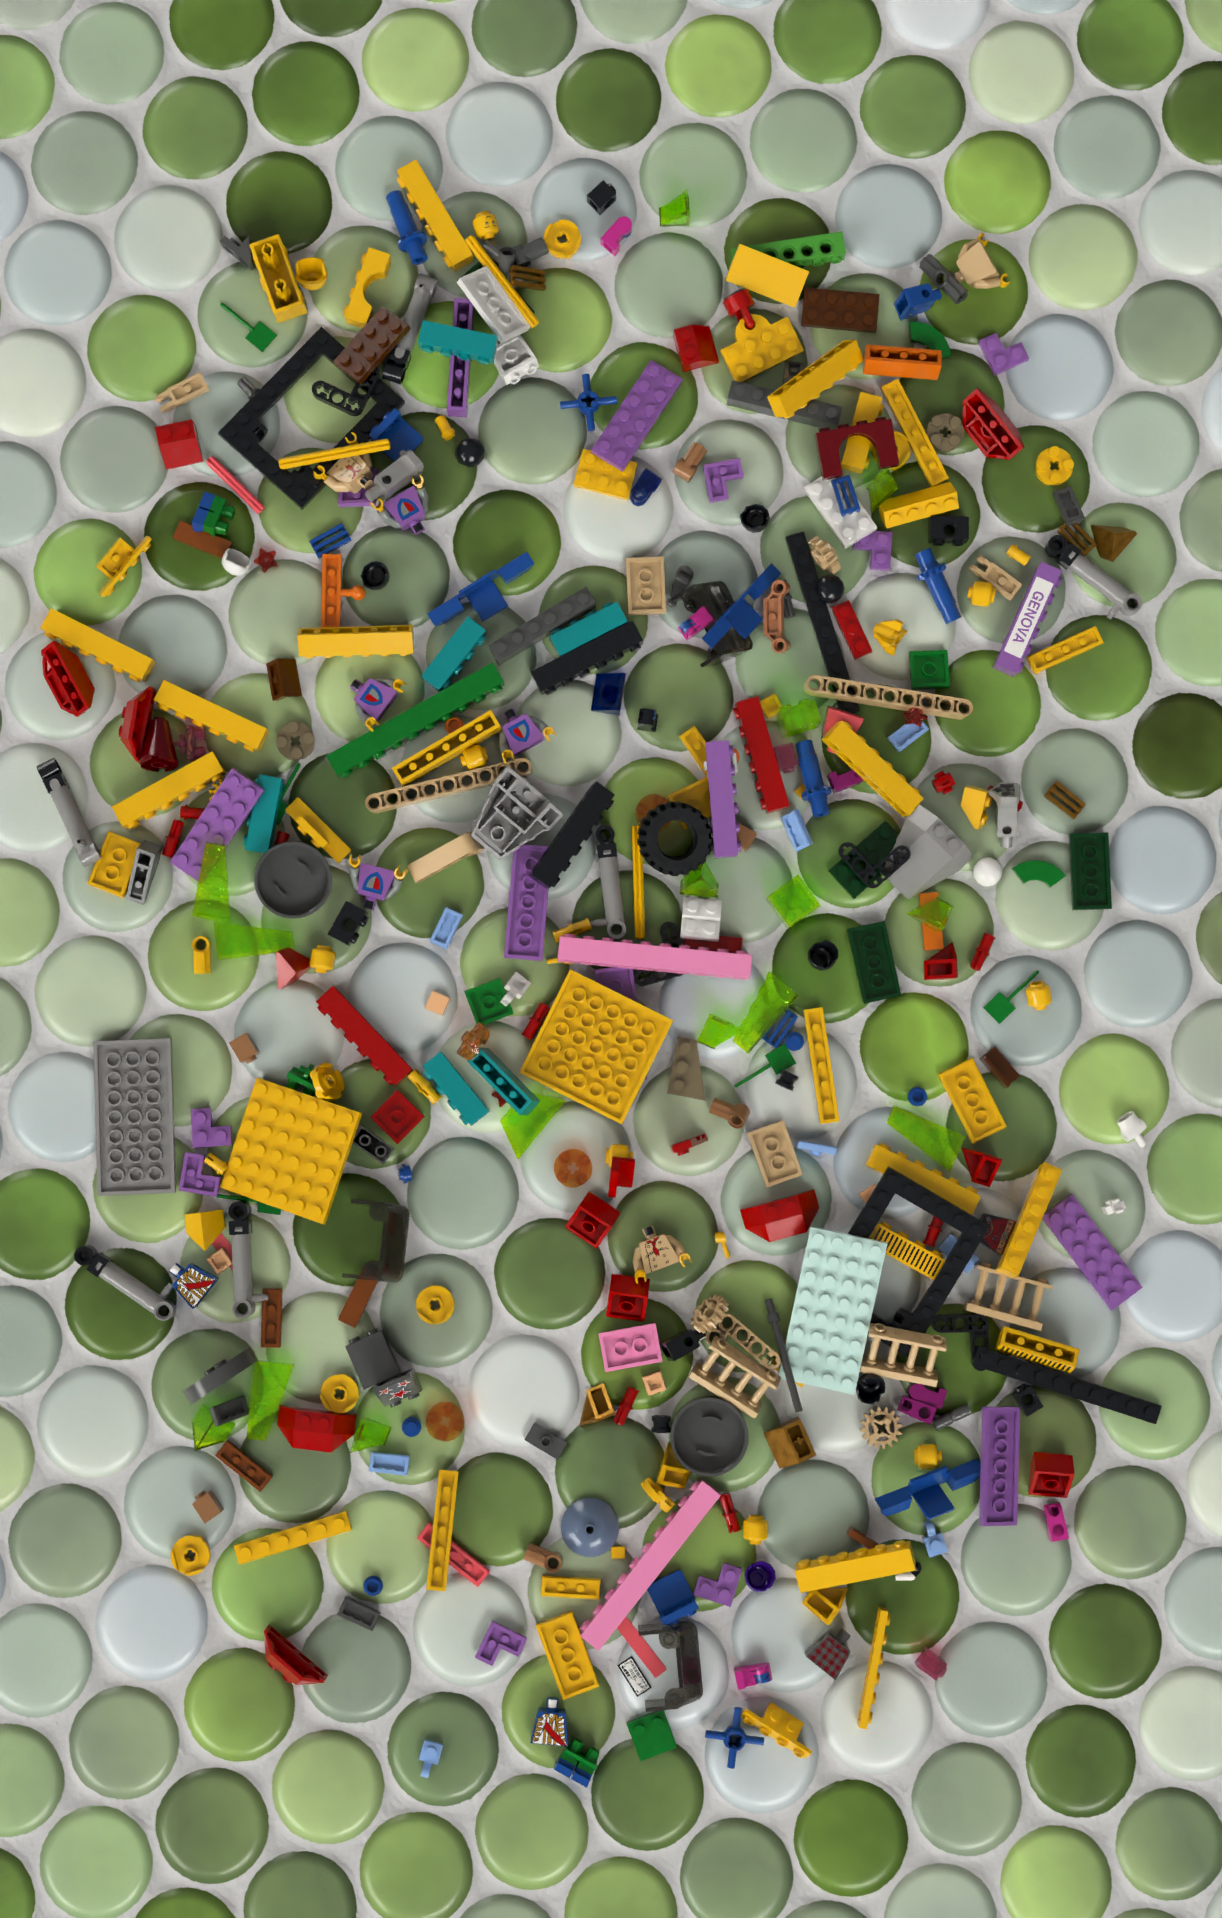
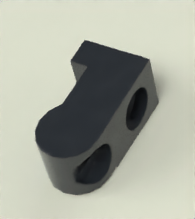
(647, 720)

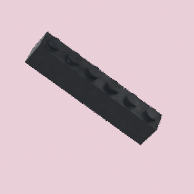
(587, 657)
(571, 835)

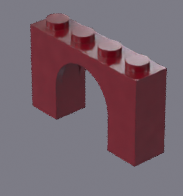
(878, 433)

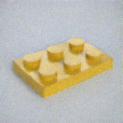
(603, 478)

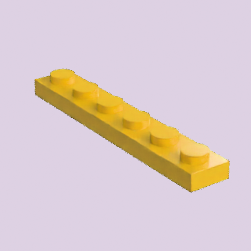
(914, 431)
(821, 1065)
(442, 1530)
(292, 1537)
(872, 1676)

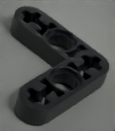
(353, 398)
(870, 869)
(668, 975)
(975, 1332)

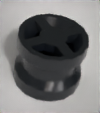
(786, 1080)
(661, 1424)

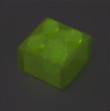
(798, 718)
(793, 902)

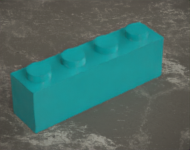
(458, 342)
(588, 629)
(454, 654)
(264, 815)
(504, 1081)
(455, 1088)

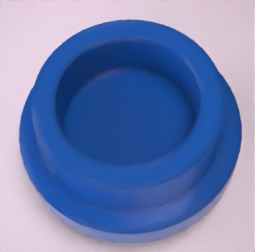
(794, 1041)
(917, 1096)
(405, 1173)
(411, 1426)
(373, 1585)

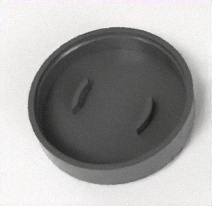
(292, 879)
(216, 1377)
(709, 1436)

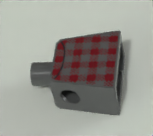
(830, 1652)

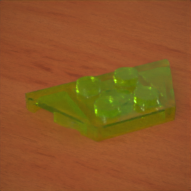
(524, 1129)

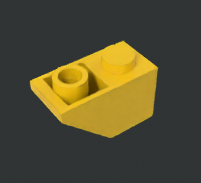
(975, 804)

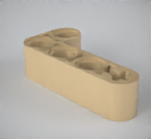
(444, 857)
(746, 1344)

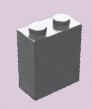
(372, 1358)

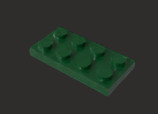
(874, 848)
(1090, 871)
(873, 962)

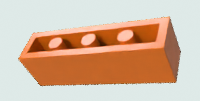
(902, 362)

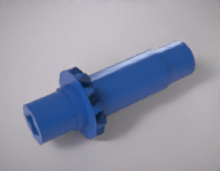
(410, 237)
(937, 585)
(815, 791)

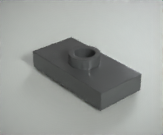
(1068, 506)
(229, 1411)
(546, 1441)
(359, 1613)

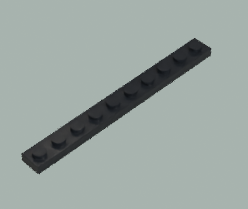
(819, 615)
(1066, 1385)

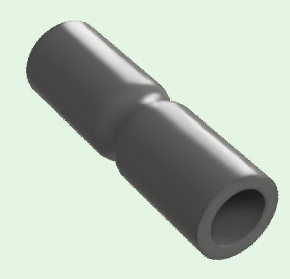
(955, 1415)

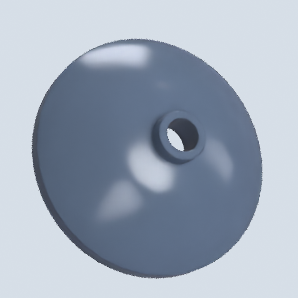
(591, 1513)

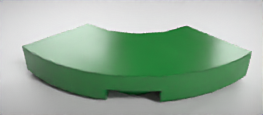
(929, 337)
(1038, 871)

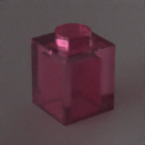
(786, 758)
(931, 1664)

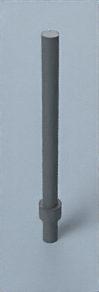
(773, 1319)

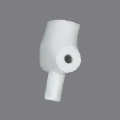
(1132, 1127)

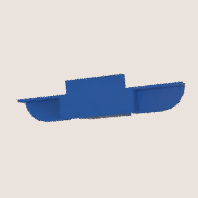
(483, 593)
(740, 613)
(927, 1490)

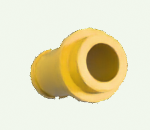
(444, 427)
(1018, 554)
(216, 1164)

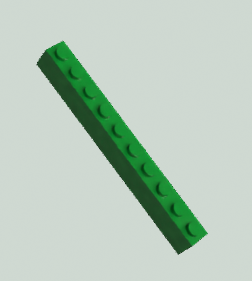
(415, 720)

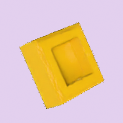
(770, 705)

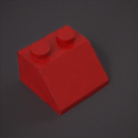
(695, 347)
(179, 444)
(592, 1219)
(627, 1298)
(1051, 1474)

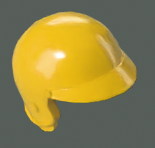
(311, 273)

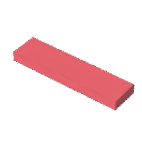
(459, 1558)

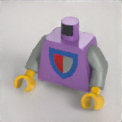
(406, 508)
(375, 698)
(522, 734)
(375, 882)

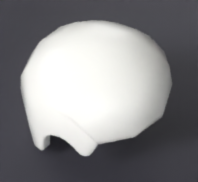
(235, 562)
(987, 871)

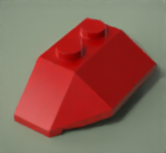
(990, 427)
(67, 679)
(136, 721)
(782, 1216)
(315, 1428)
(289, 1660)

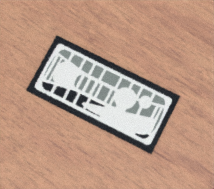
(634, 1676)

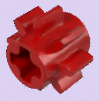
(943, 782)

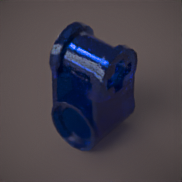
(646, 485)

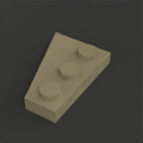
(686, 1071)

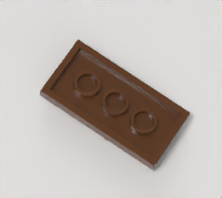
(840, 310)
(371, 345)

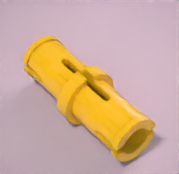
(574, 929)
(424, 1086)

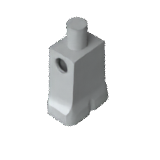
(396, 476)
(1007, 799)

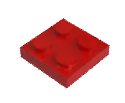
(397, 1117)

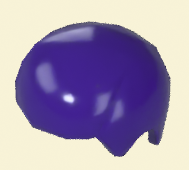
(760, 1576)

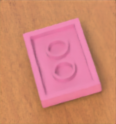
(630, 1347)

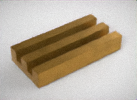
(525, 270)
(1090, 541)
(1077, 809)

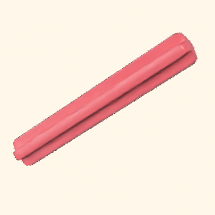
(238, 487)

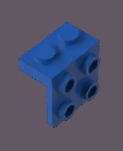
(398, 432)
(673, 1598)

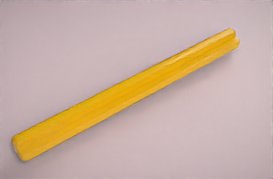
(485, 260)
(333, 454)
(638, 886)

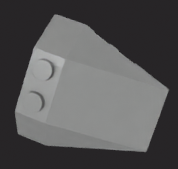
(513, 814)
(934, 853)

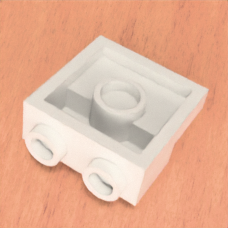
(515, 360)
(700, 918)

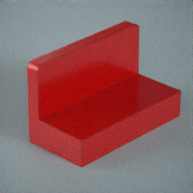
(621, 1174)

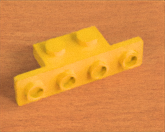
(118, 560)
(318, 830)
(779, 1726)

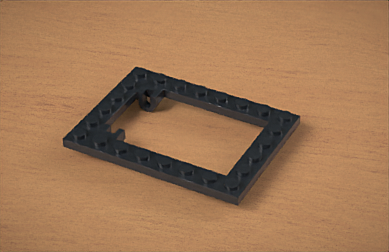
(240, 431)
(971, 1236)

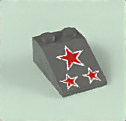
(398, 1387)

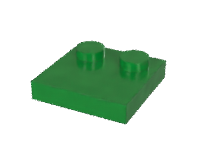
(929, 669)
(486, 1003)
(651, 1734)

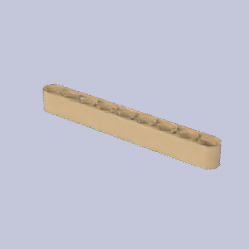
(879, 700)
(439, 783)

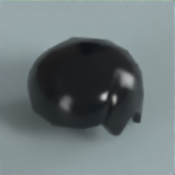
(470, 452)
(755, 518)
(375, 575)
(830, 588)
(823, 955)
(870, 1388)

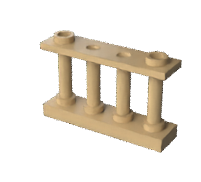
(995, 1310)
(903, 1371)
(733, 1394)

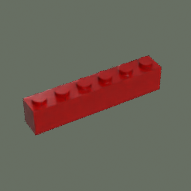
(762, 755)
(364, 1035)

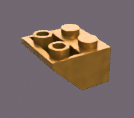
(789, 1443)

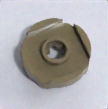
(952, 424)
(306, 740)

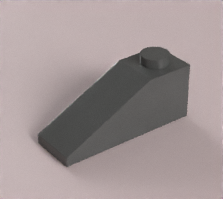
(143, 871)

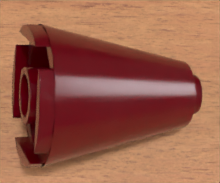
(158, 747)

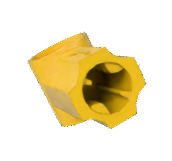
(202, 958)

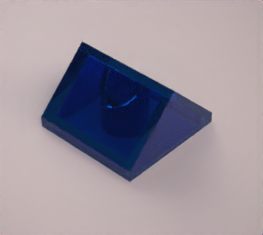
(608, 693)

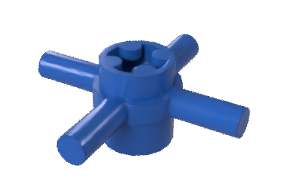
(588, 395)
(739, 1742)

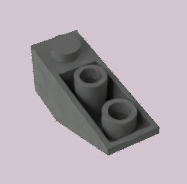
(372, 1144)

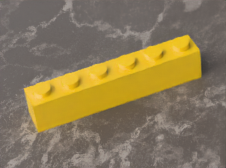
(434, 215)
(815, 379)
(355, 641)
(97, 645)
(212, 716)
(446, 748)
(872, 768)
(169, 790)
(950, 1189)
(1029, 1220)
(855, 1566)

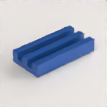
(849, 510)
(328, 533)
(769, 1040)

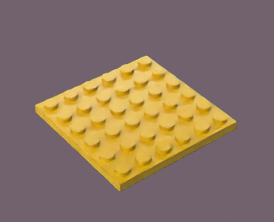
(596, 1046)
(291, 1150)

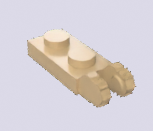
(183, 392)
(1002, 581)

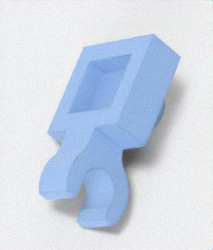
(934, 1541)
(430, 1755)

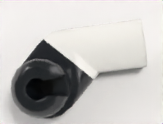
(909, 1576)

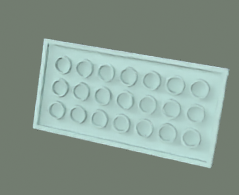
(833, 1309)

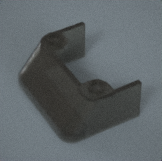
(717, 600)
(393, 1245)
(685, 1639)

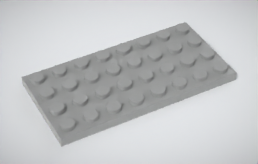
(134, 1117)

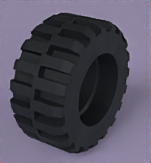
(700, 838)

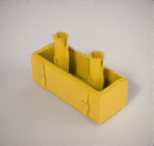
(278, 278)

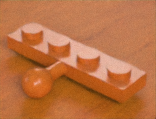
(332, 590)

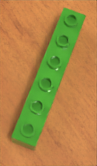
(796, 246)

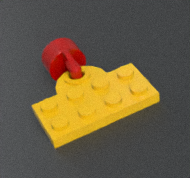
(757, 341)

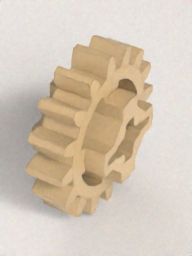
(824, 555)
(709, 1313)
(872, 1438)

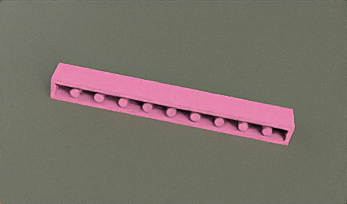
(654, 958)
(649, 1564)

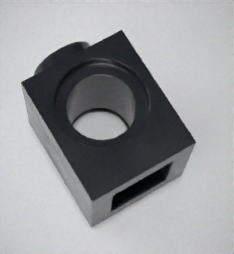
(601, 197)
(1034, 1404)

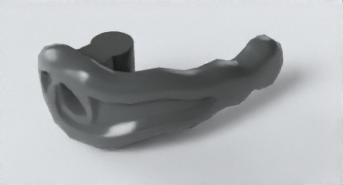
(683, 578)

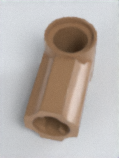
(687, 466)
(735, 1114)
(541, 1556)

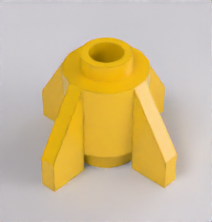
(889, 634)

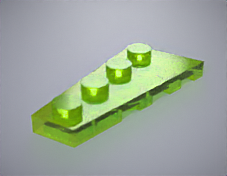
(212, 888)
(768, 1007)

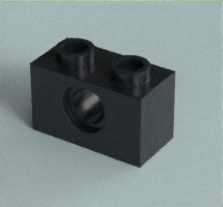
(957, 524)
(348, 912)

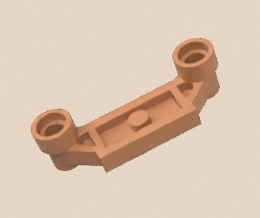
(774, 616)

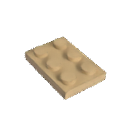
(645, 586)
(774, 1153)

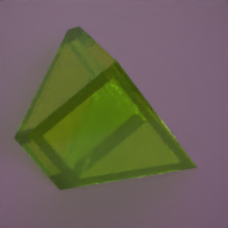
(676, 212)
(881, 488)
(700, 883)
(933, 914)
(716, 1031)
(205, 1432)
(370, 1434)

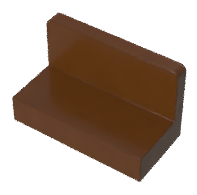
(283, 679)
(999, 1067)

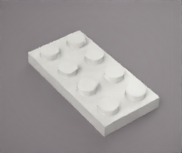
(493, 304)
(848, 528)

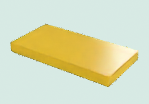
(767, 275)
(972, 1100)
(567, 1655)

